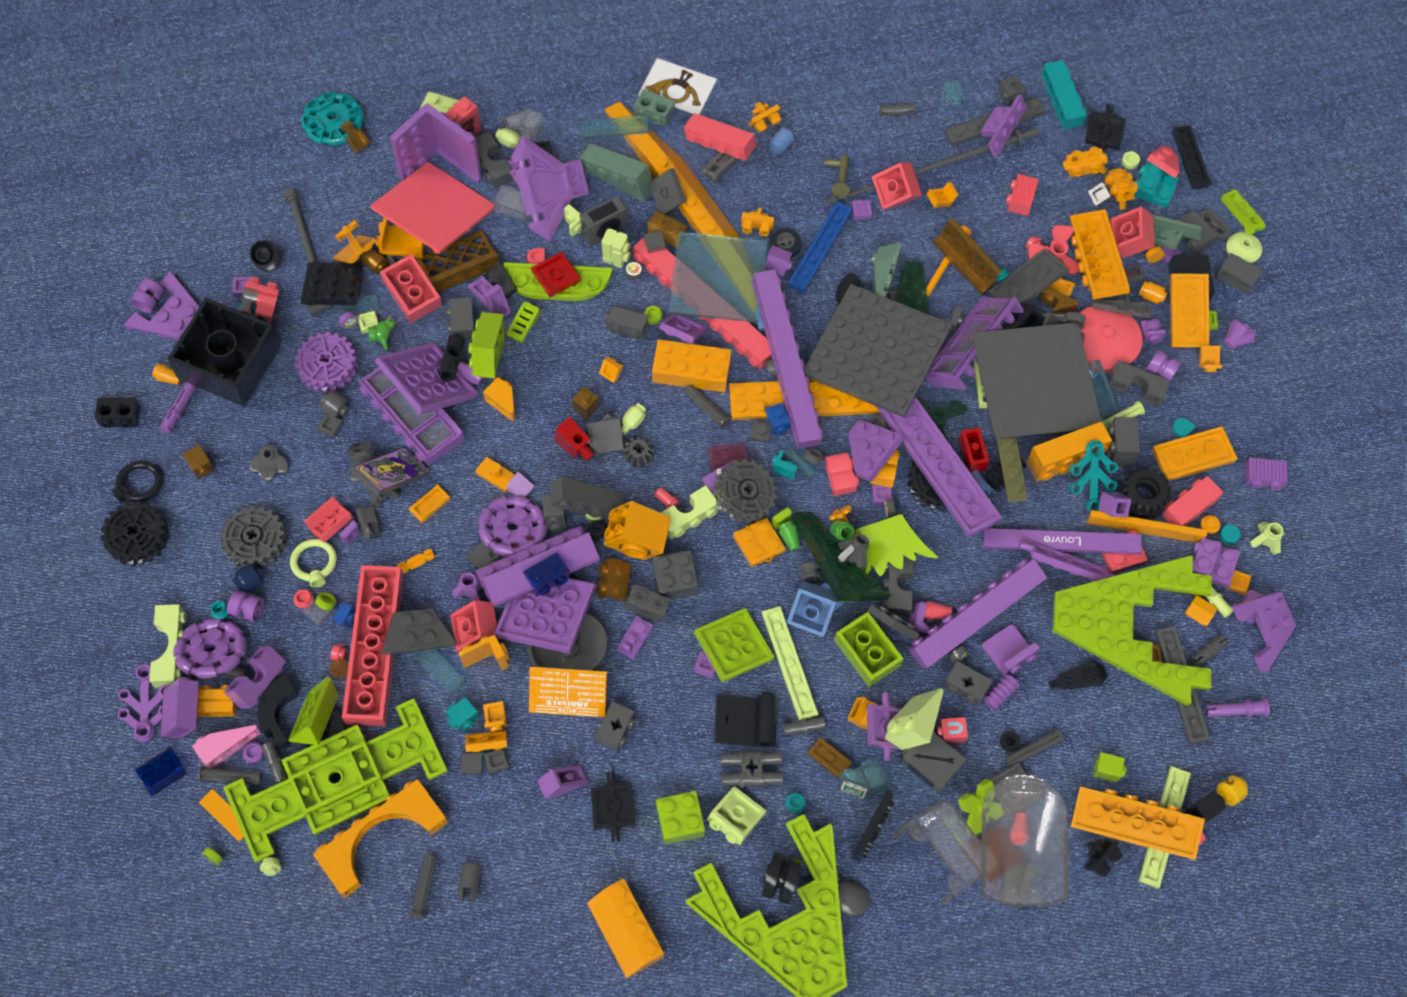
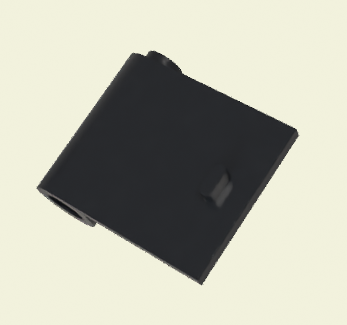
(747, 720)

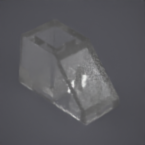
(525, 123)

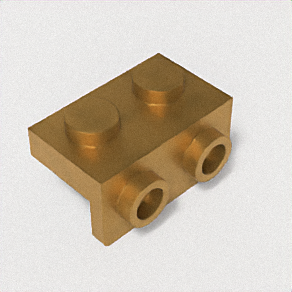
(613, 580)

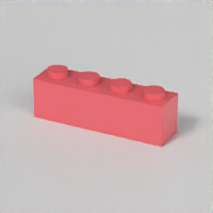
(720, 136)

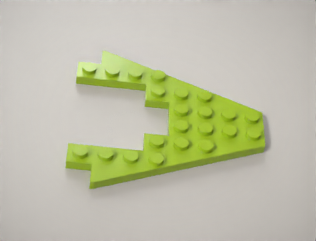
(1101, 622)
(806, 948)

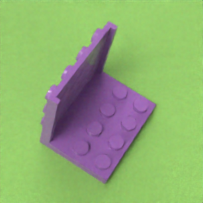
(434, 133)

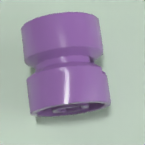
(147, 295)
(1163, 366)
(247, 606)

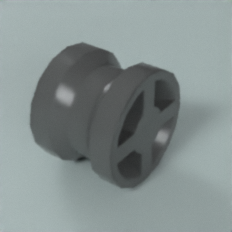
(810, 572)

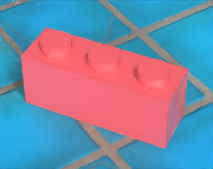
(1192, 502)

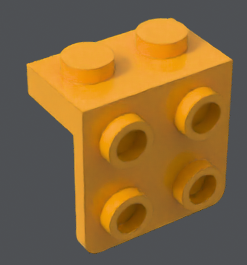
(486, 647)

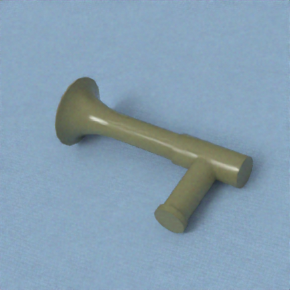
(840, 189)

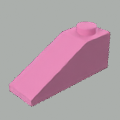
(220, 745)

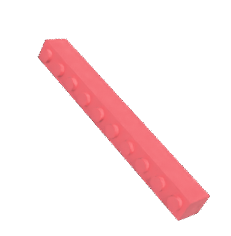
(740, 334)

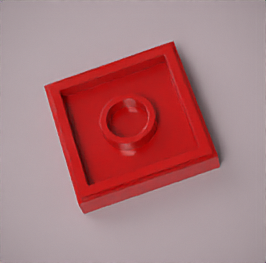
(555, 274)

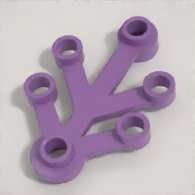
(143, 708)

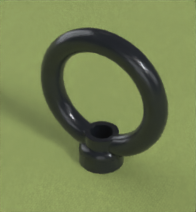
(123, 494)

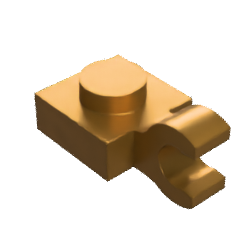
(356, 138)

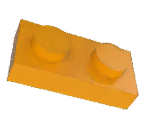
(485, 741)

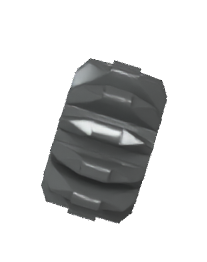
(633, 457)

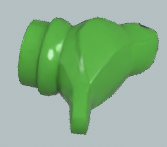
(381, 332)

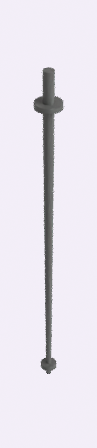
(1016, 138)

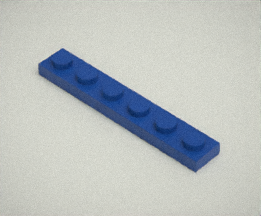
(820, 247)

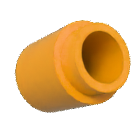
(1152, 292)

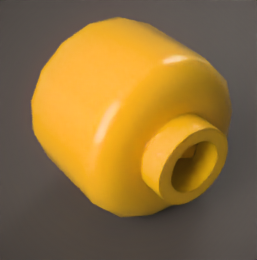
(1233, 789)

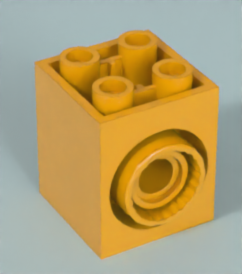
(637, 531)

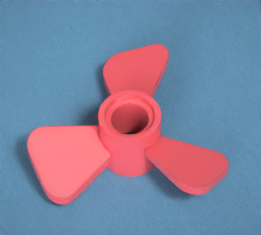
(1060, 235)

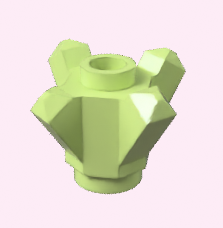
(1269, 536)

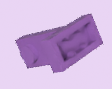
(490, 296)

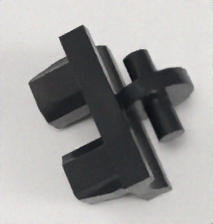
(1099, 854)

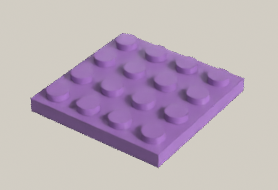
(417, 378)
(549, 619)

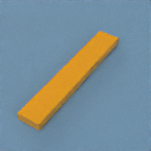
(1147, 527)

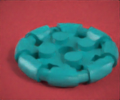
(327, 109)

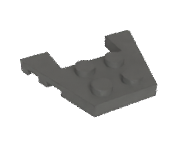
(1121, 303)

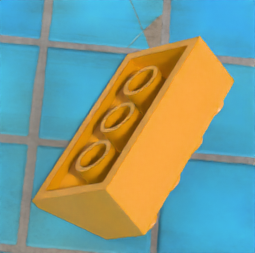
(625, 928)

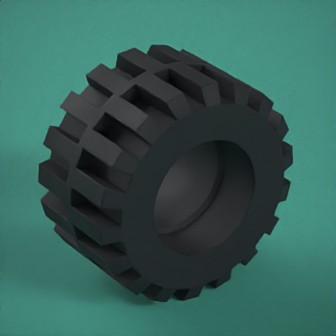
(1154, 483)

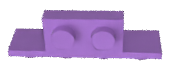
(1002, 123)

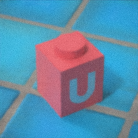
(952, 730)

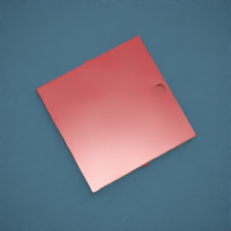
(433, 207)

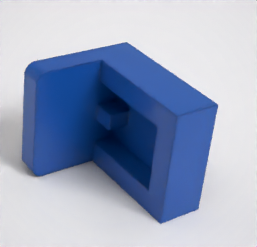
(778, 419)
(345, 615)

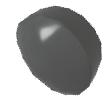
(853, 899)

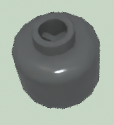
(333, 404)

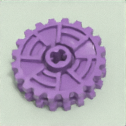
(331, 349)

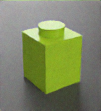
(1109, 767)

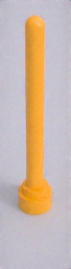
(931, 285)

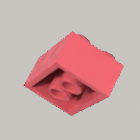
(410, 288)

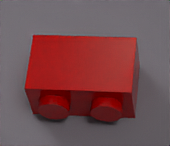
(973, 449)

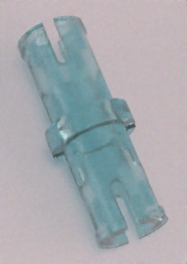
(801, 462)

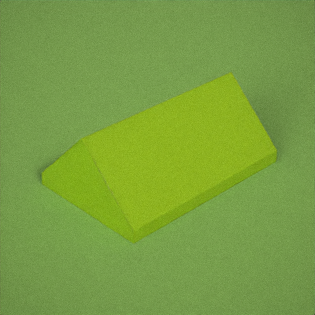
(315, 713)

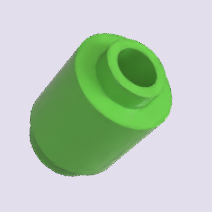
(842, 530)

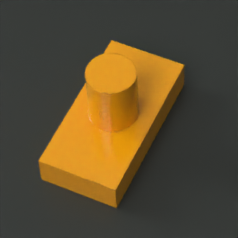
(494, 474)

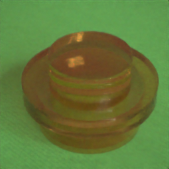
(339, 668)

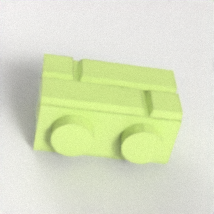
(615, 248)

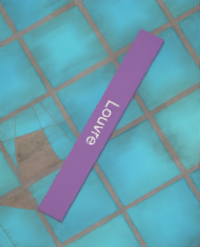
(1064, 541)

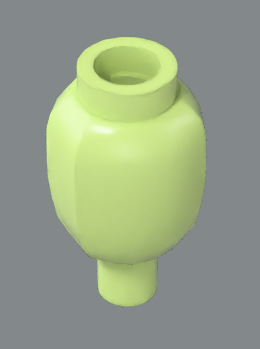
(507, 137)
(633, 418)

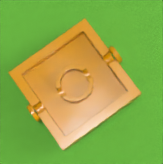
(759, 542)

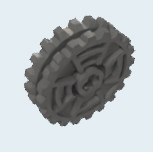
(732, 495)
(247, 525)

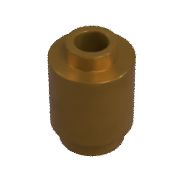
(374, 261)

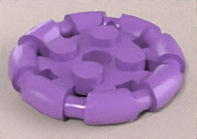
(511, 516)
(212, 638)

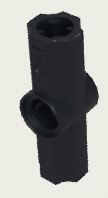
(451, 357)

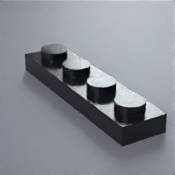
(1191, 157)

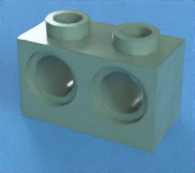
(656, 106)

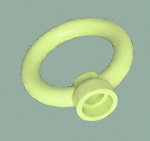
(316, 577)

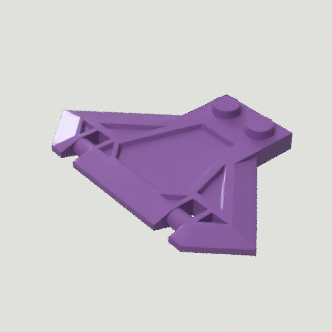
(546, 186)

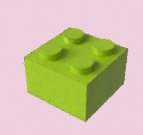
(680, 817)

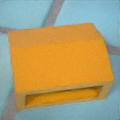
(1201, 611)
(859, 712)

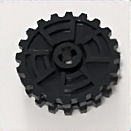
(923, 490)
(131, 547)

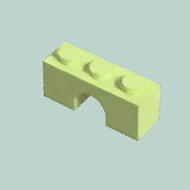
(704, 506)

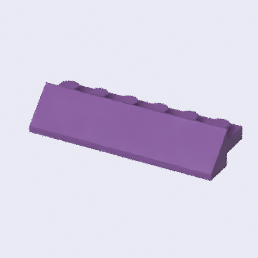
(506, 579)

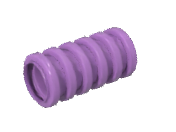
(1001, 692)

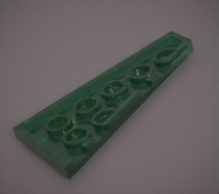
(844, 579)

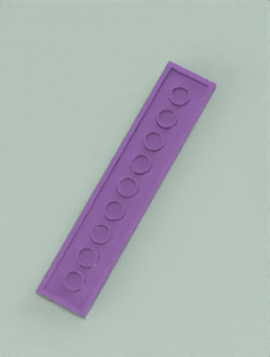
(943, 469)

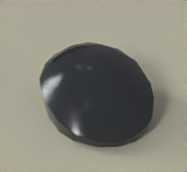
(265, 255)

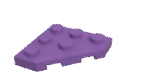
(871, 448)

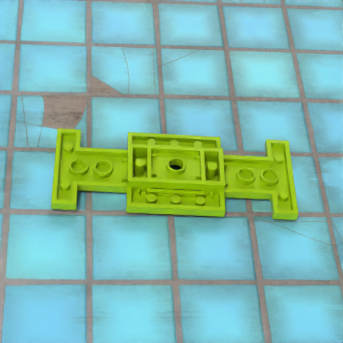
(309, 787)

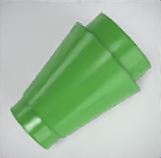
(790, 535)

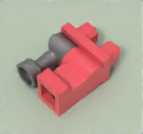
(260, 296)

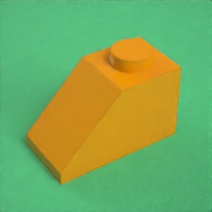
(501, 397)

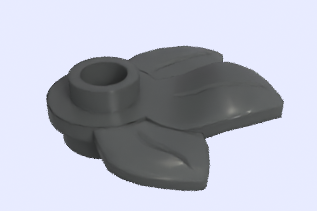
(268, 466)

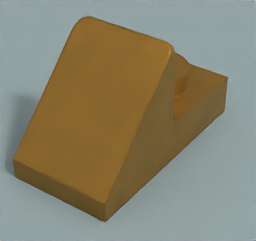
(1059, 301)

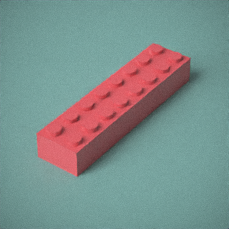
(369, 671)

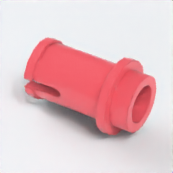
(666, 498)

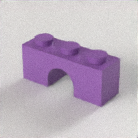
(267, 666)

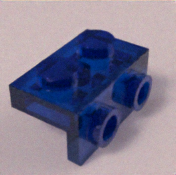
(547, 574)
(161, 771)

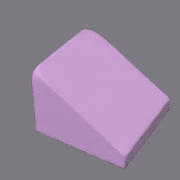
(520, 485)

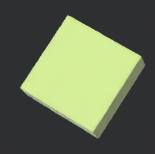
(367, 320)

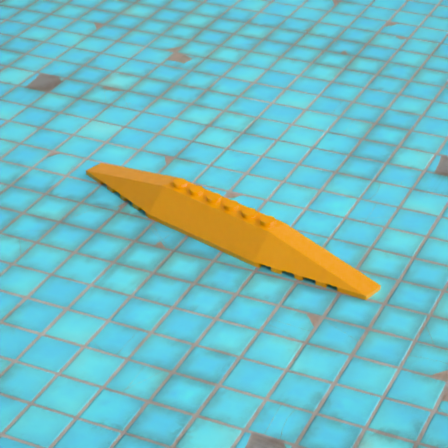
(699, 206)

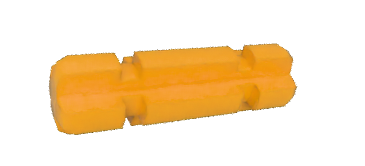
(416, 560)

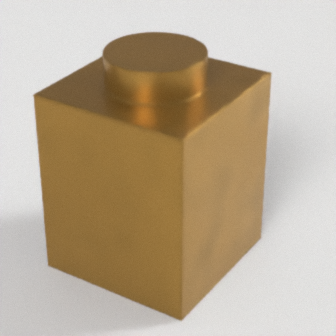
(585, 403)
(198, 462)

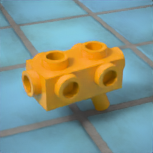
(1087, 162)
(1121, 186)

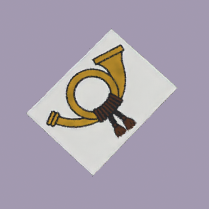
(679, 84)

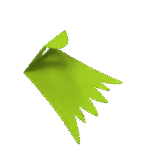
(889, 542)

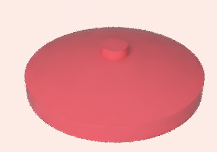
(1111, 337)

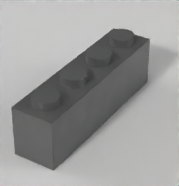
(584, 497)

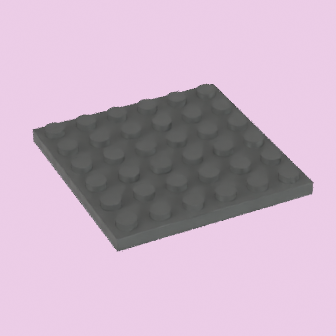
(877, 350)

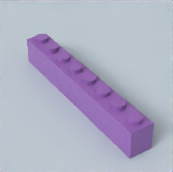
(977, 613)

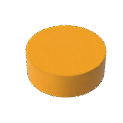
(1154, 254)

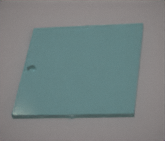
(715, 276)

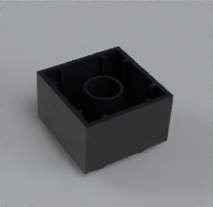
(224, 351)

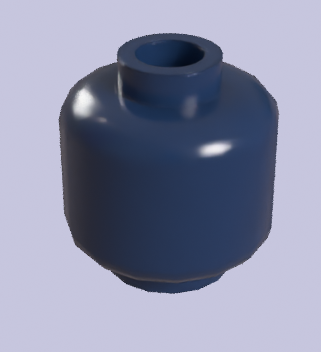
(248, 578)

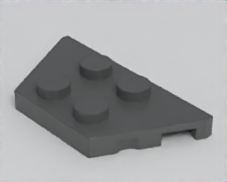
(416, 632)

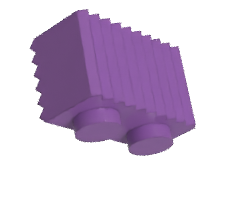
(1266, 473)

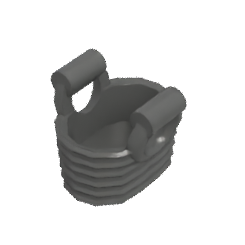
(360, 453)

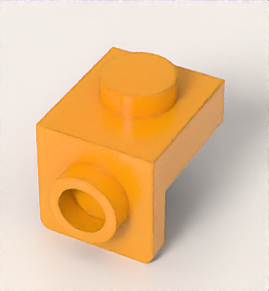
(943, 197)
(1209, 358)
(495, 716)

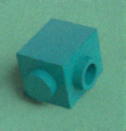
(461, 715)

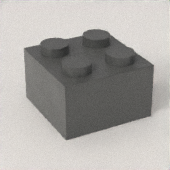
(1125, 441)
(675, 575)

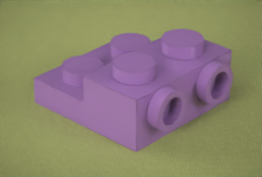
(1215, 561)

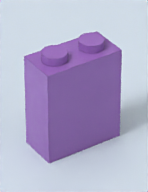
(179, 708)

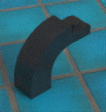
(270, 706)

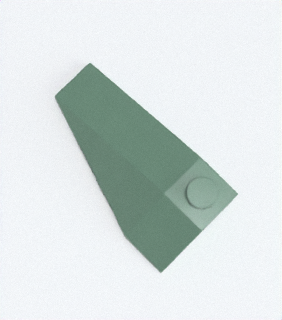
(884, 267)

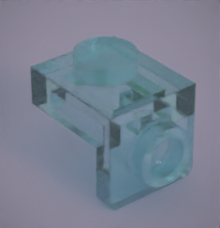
(953, 92)

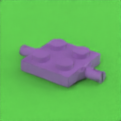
(877, 721)

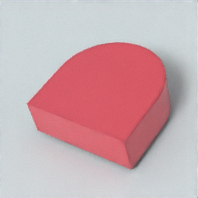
(536, 256)

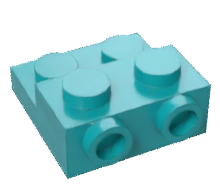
(1155, 185)

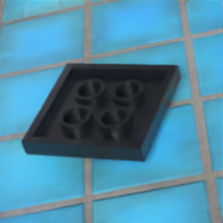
(332, 284)
(874, 827)

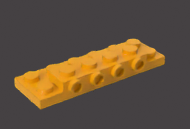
(1098, 255)
(1138, 822)

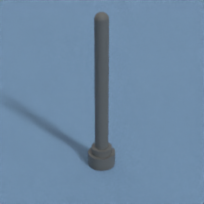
(291, 197)

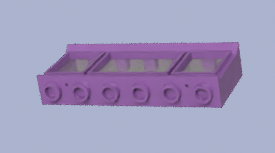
(960, 349)
(428, 434)

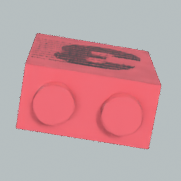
(466, 115)

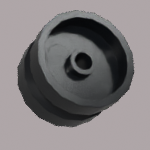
(780, 877)

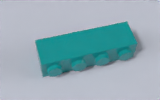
(1063, 94)

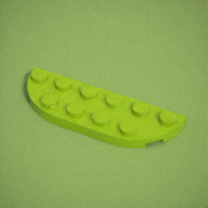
(592, 282)

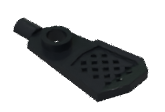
(1078, 678)

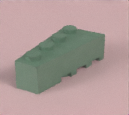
(618, 170)

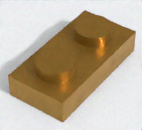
(829, 758)

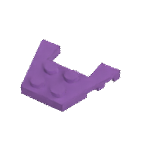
(172, 317)
(1273, 621)

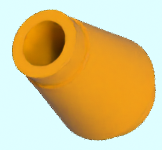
(165, 374)

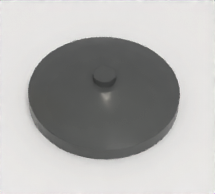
(587, 653)

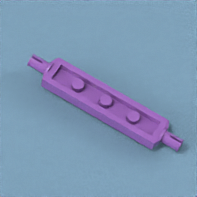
(1066, 561)

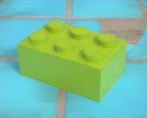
(487, 345)
(868, 649)

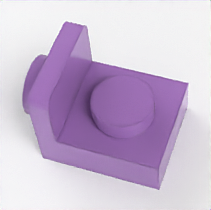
(1151, 331)

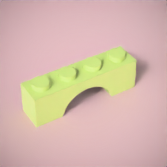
(170, 621)

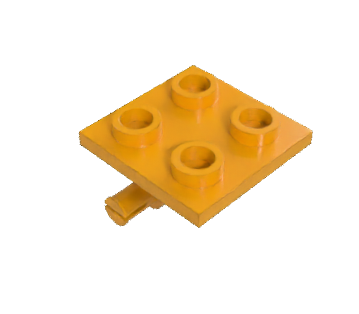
(356, 246)

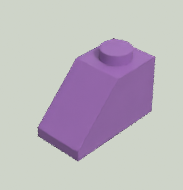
(562, 780)

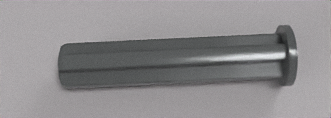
(707, 407)
(1035, 747)
(228, 775)
(423, 887)

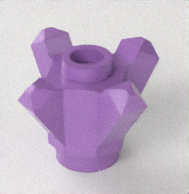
(1239, 335)
(468, 585)

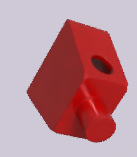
(573, 439)

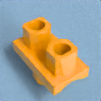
(771, 114)
(758, 221)

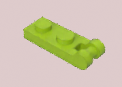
(1243, 212)

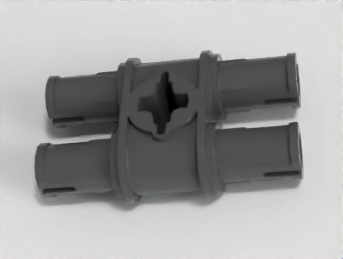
(758, 761)

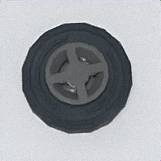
(787, 237)

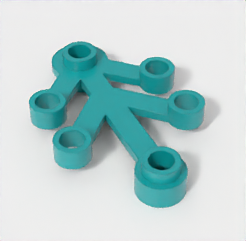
(1093, 473)

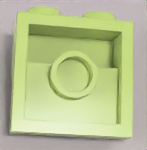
(736, 816)

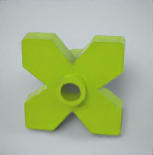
(973, 804)

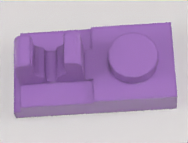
(634, 637)

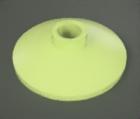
(1248, 253)

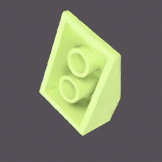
(915, 721)

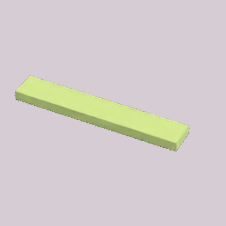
(789, 663)
(1172, 795)

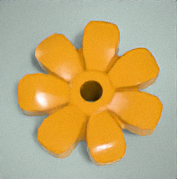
(841, 514)

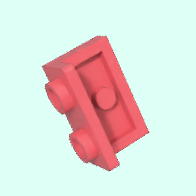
(328, 519)

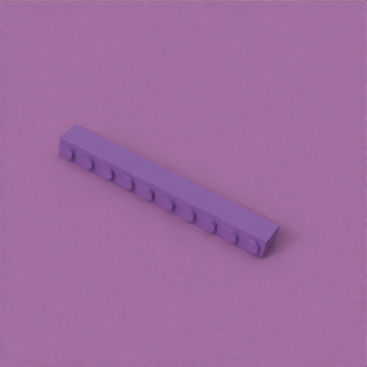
(786, 359)

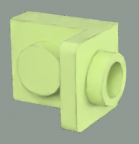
(573, 218)

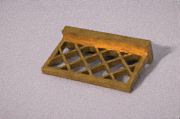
(966, 264)
(463, 271)

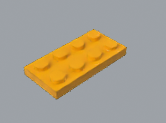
(1189, 310)
(1194, 454)

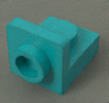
(784, 468)

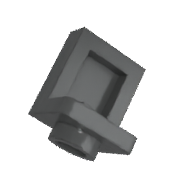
(956, 319)

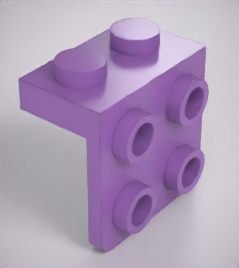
(1010, 650)

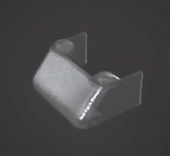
(952, 841)

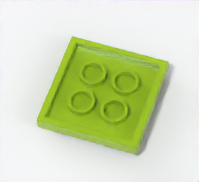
(733, 645)

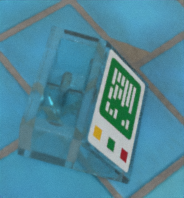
(863, 781)

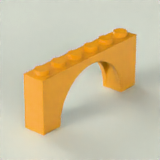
(339, 855)

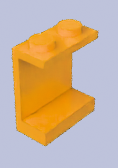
(397, 241)

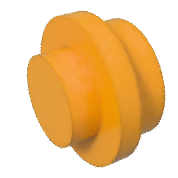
(1210, 524)

